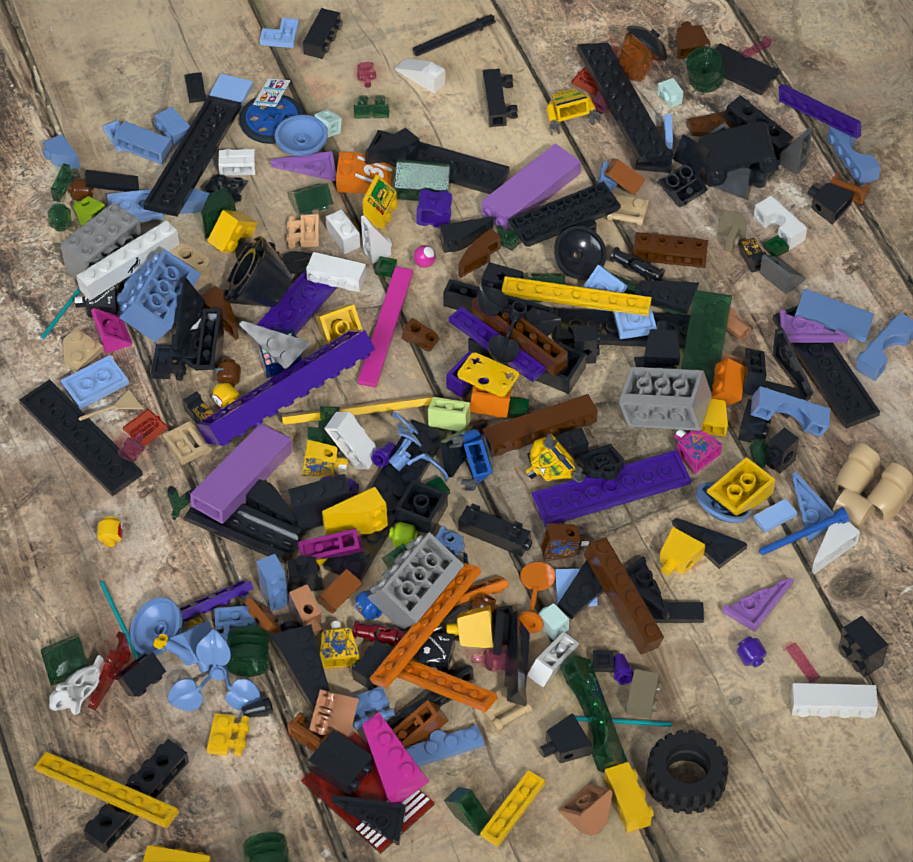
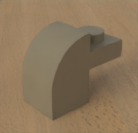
(733, 227)

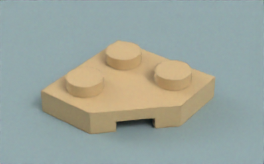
(80, 350)

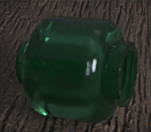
(59, 217)

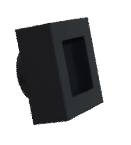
(603, 660)

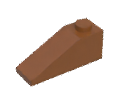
(420, 724)

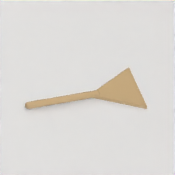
(127, 401)

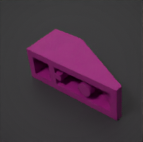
(332, 545)

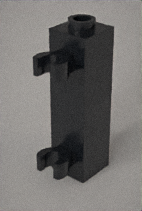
(494, 97)
(495, 530)

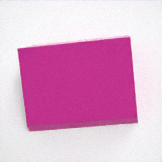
(111, 330)

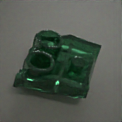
(63, 659)

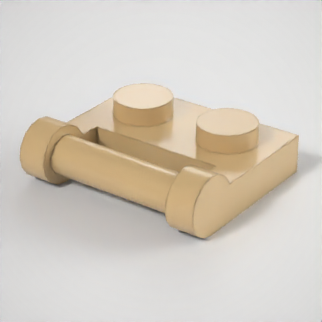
(631, 210)
(182, 447)
(500, 706)

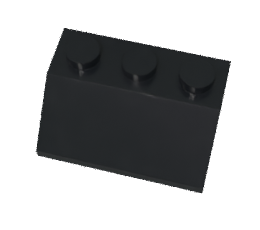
(313, 498)

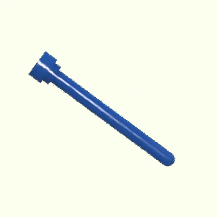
(839, 516)

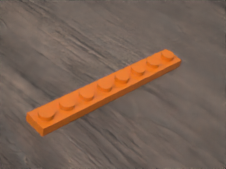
(421, 631)

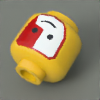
(224, 394)
(110, 531)

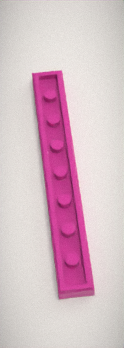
(386, 326)

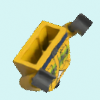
(569, 105)
(552, 461)

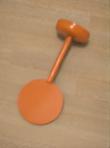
(536, 577)

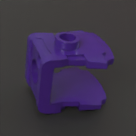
(434, 208)

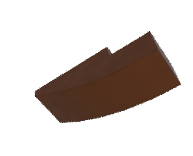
(479, 252)

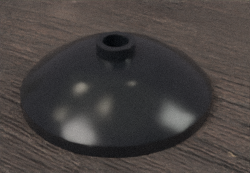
(649, 39)
(586, 245)

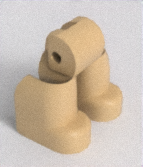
(856, 476)

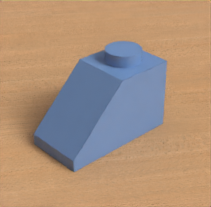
(60, 152)

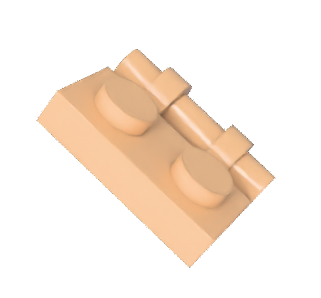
(308, 231)

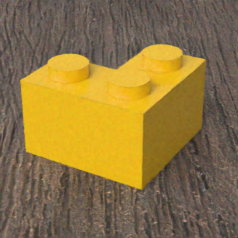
(229, 230)

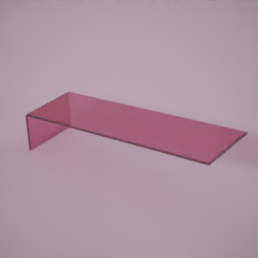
(765, 43)
(802, 662)

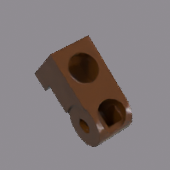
(420, 335)

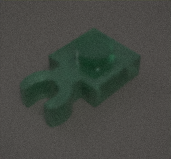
(509, 238)

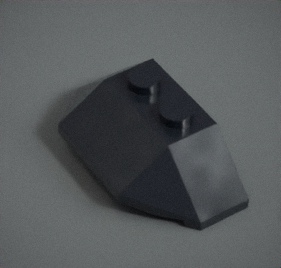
(204, 341)

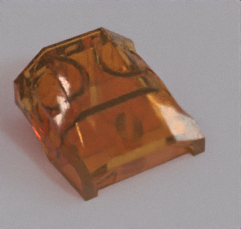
(635, 58)

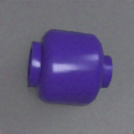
(751, 652)

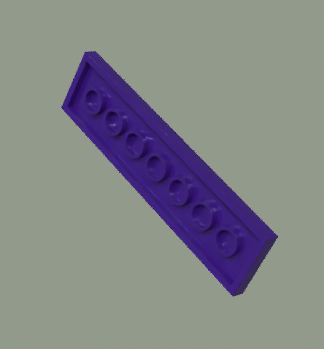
(592, 495)

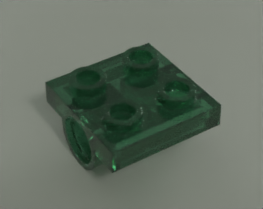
(365, 105)

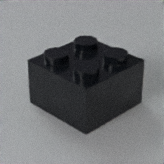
(421, 506)
(862, 646)

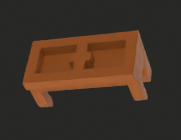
(624, 176)
(859, 192)
(339, 591)
(299, 729)

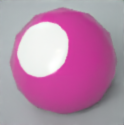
(424, 256)

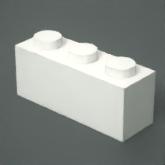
(336, 272)
(351, 439)

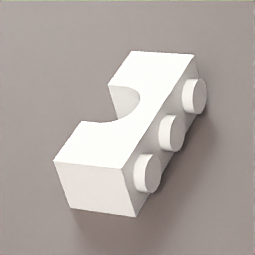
(772, 212)

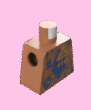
(305, 608)

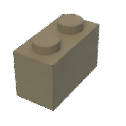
(643, 693)

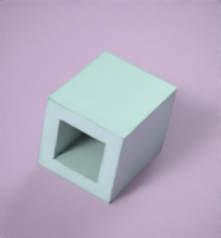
(554, 621)

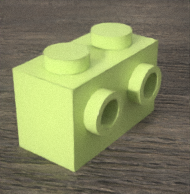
(448, 414)

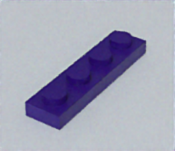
(219, 597)

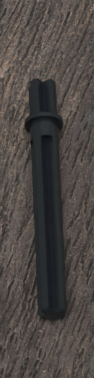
(478, 24)

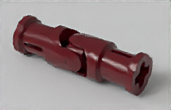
(386, 635)

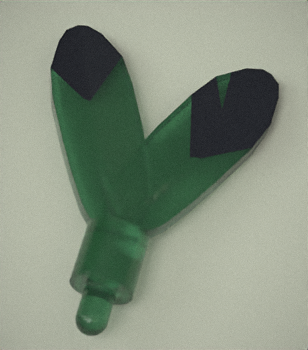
(176, 502)

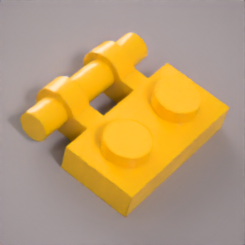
(221, 735)

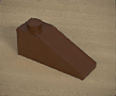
(215, 299)

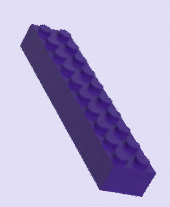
(285, 387)

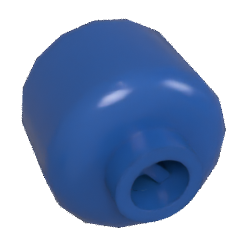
(366, 607)

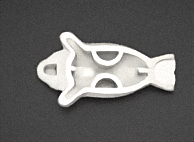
(76, 688)

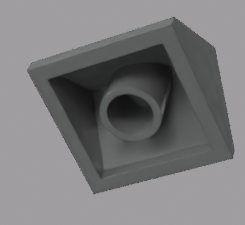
(780, 273)

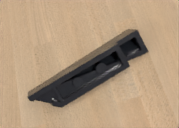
(517, 660)

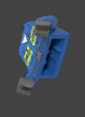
(478, 456)

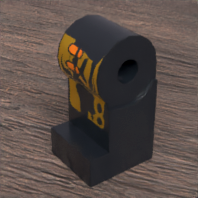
(751, 253)
(196, 407)

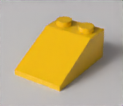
(743, 487)
(362, 512)

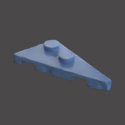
(811, 506)

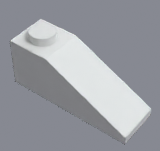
(423, 73)
(374, 241)
(835, 543)
(550, 660)

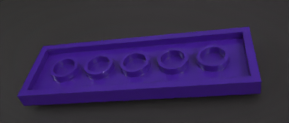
(297, 305)

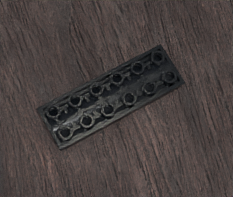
(563, 213)
(252, 530)

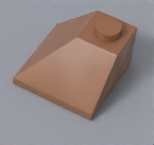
(588, 809)

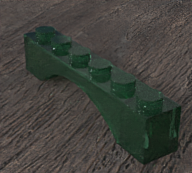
(583, 681)

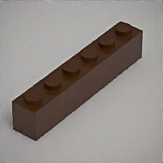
(529, 339)
(538, 424)
(623, 595)

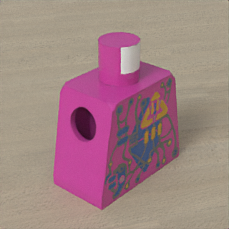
(697, 449)

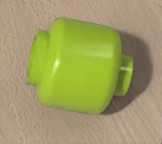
(402, 533)

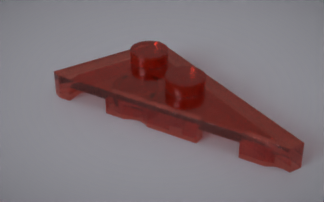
(113, 666)

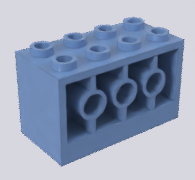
(155, 297)

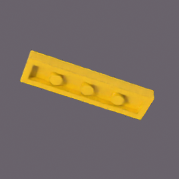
(513, 808)

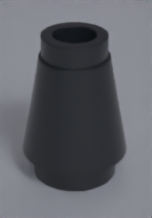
(259, 708)

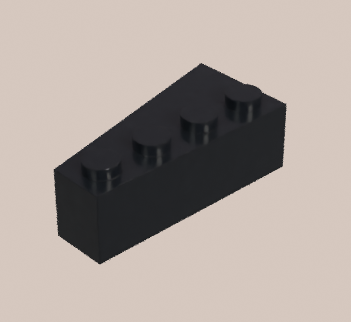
(303, 660)

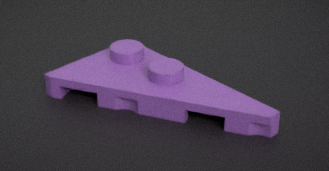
(315, 165)
(808, 331)
(754, 609)

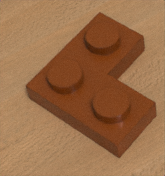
(267, 619)

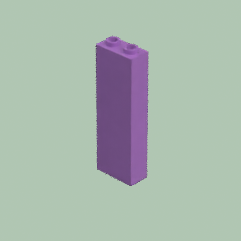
(531, 186)
(234, 477)

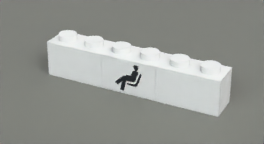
(127, 260)

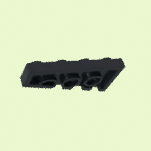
(580, 592)

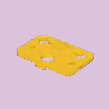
(488, 369)

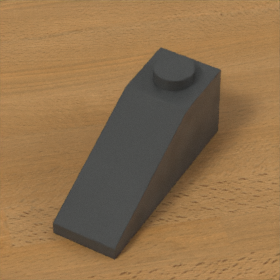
(795, 155)

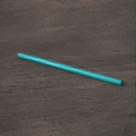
(59, 315)
(118, 617)
(631, 721)

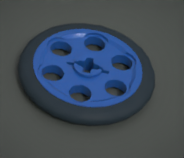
(251, 127)

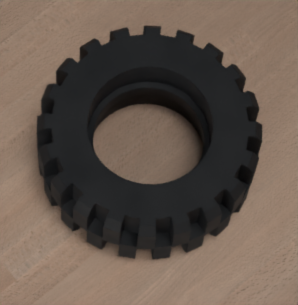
(693, 748)

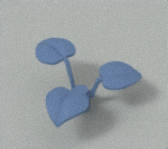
(401, 456)
(216, 651)

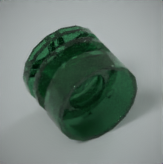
(705, 69)
(248, 651)
(266, 848)

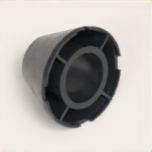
(258, 276)

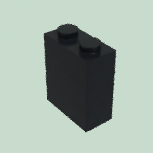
(341, 763)

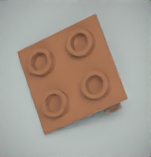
(333, 713)

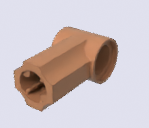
(737, 326)

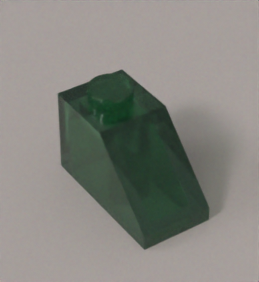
(468, 809)

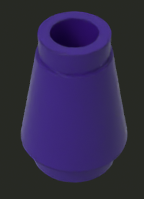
(383, 454)
(622, 670)

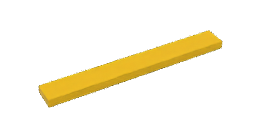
(577, 296)
(361, 408)
(106, 789)

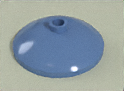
(301, 135)
(715, 508)
(153, 619)

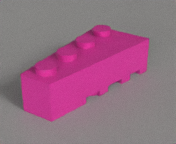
(394, 763)

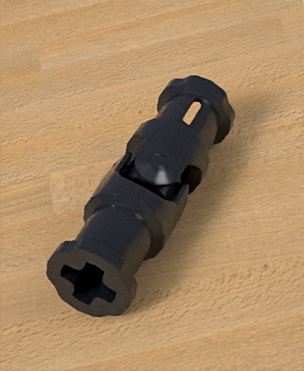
(637, 265)

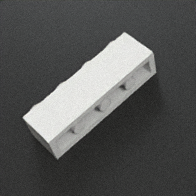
(834, 700)

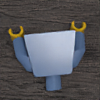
(186, 642)

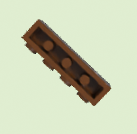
(671, 250)

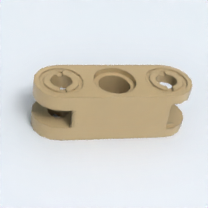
(193, 258)

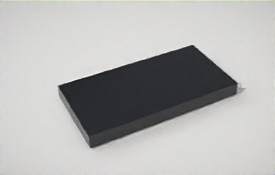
(746, 71)

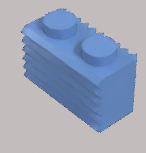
(171, 125)

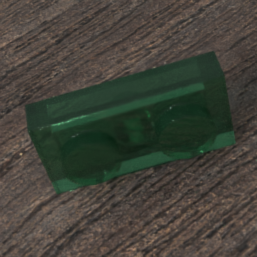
(61, 182)

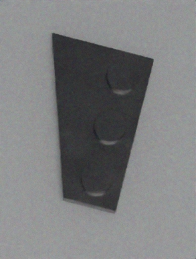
(669, 294)

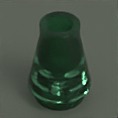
(758, 452)

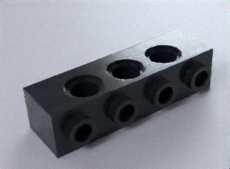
(743, 112)

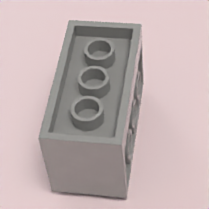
(99, 238)
(665, 398)
(414, 580)

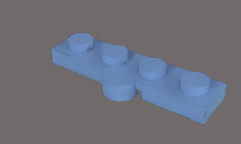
(445, 746)

